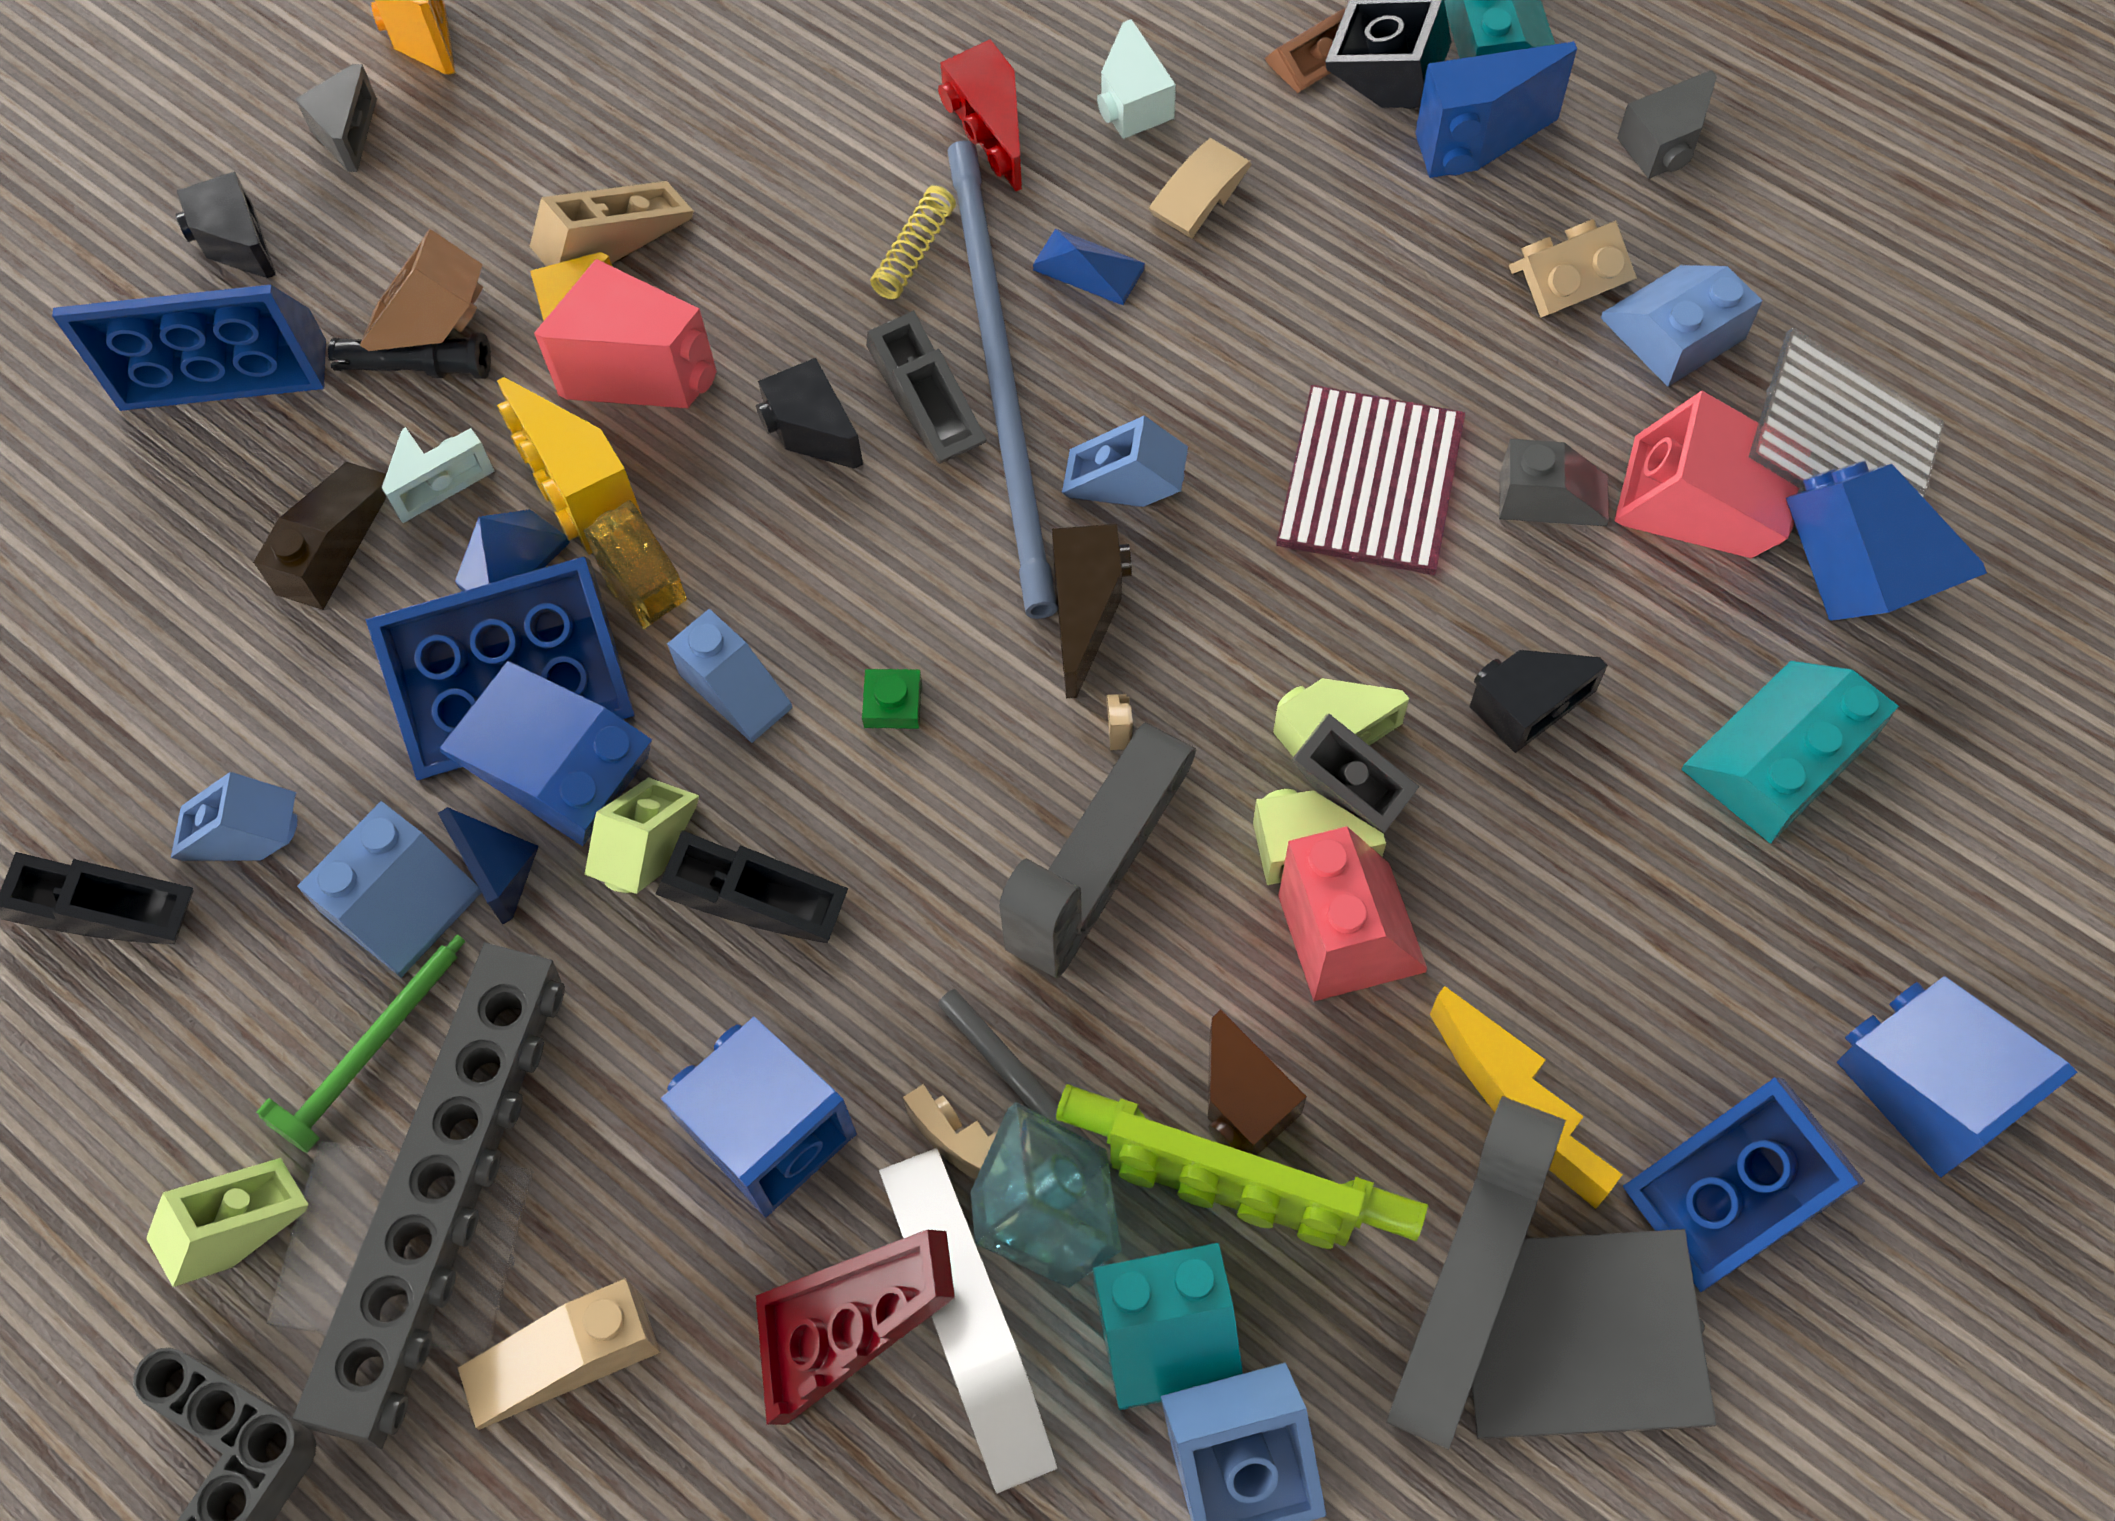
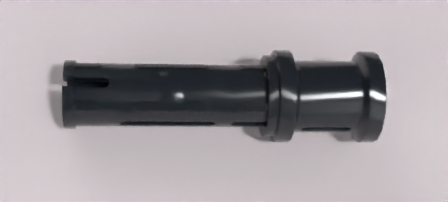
(452, 356)

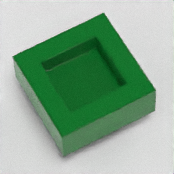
(892, 698)

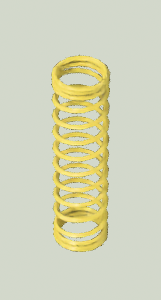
(937, 209)

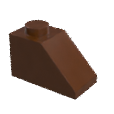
(1246, 1091)

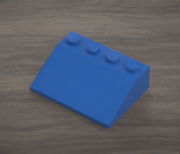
(198, 346)
(452, 647)

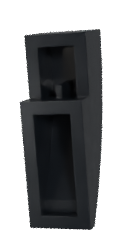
(751, 889)
(92, 900)

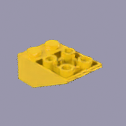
(568, 459)

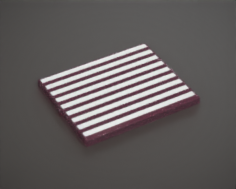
(1371, 480)

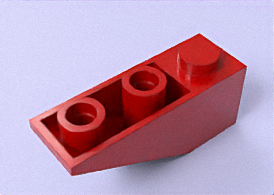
(983, 94)

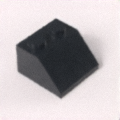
(1387, 48)

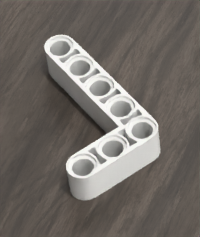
(974, 1329)

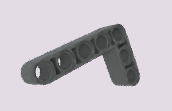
(1054, 909)
(1476, 1272)
(240, 1440)

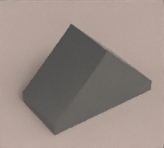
(341, 114)

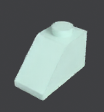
(1135, 85)

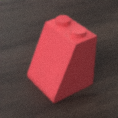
(625, 343)
(1700, 487)
(1346, 915)

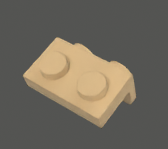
(1576, 268)

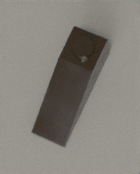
(321, 535)
(1088, 592)

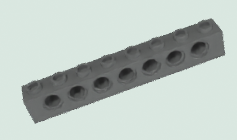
(371, 1412)

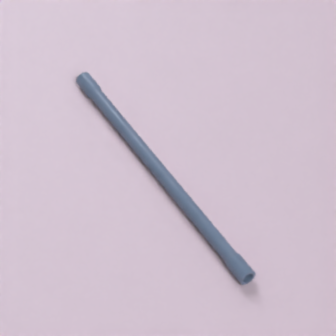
(1034, 570)

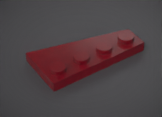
(844, 1317)

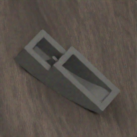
(924, 387)

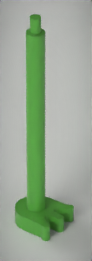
(298, 1127)

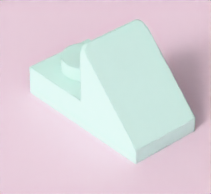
(423, 480)

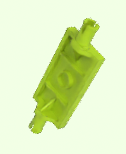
(1251, 1184)

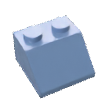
(1685, 319)
(389, 889)
(1245, 1449)

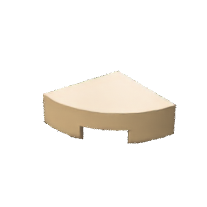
(1119, 721)

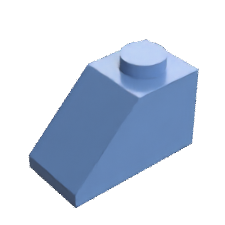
(1127, 465)
(728, 675)
(235, 821)

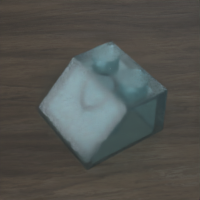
(1045, 1199)

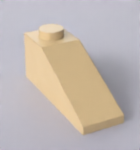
(606, 221)
(559, 1353)

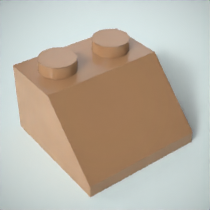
(426, 297)

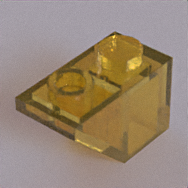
(635, 564)

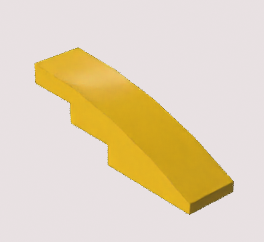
(1507, 1068)

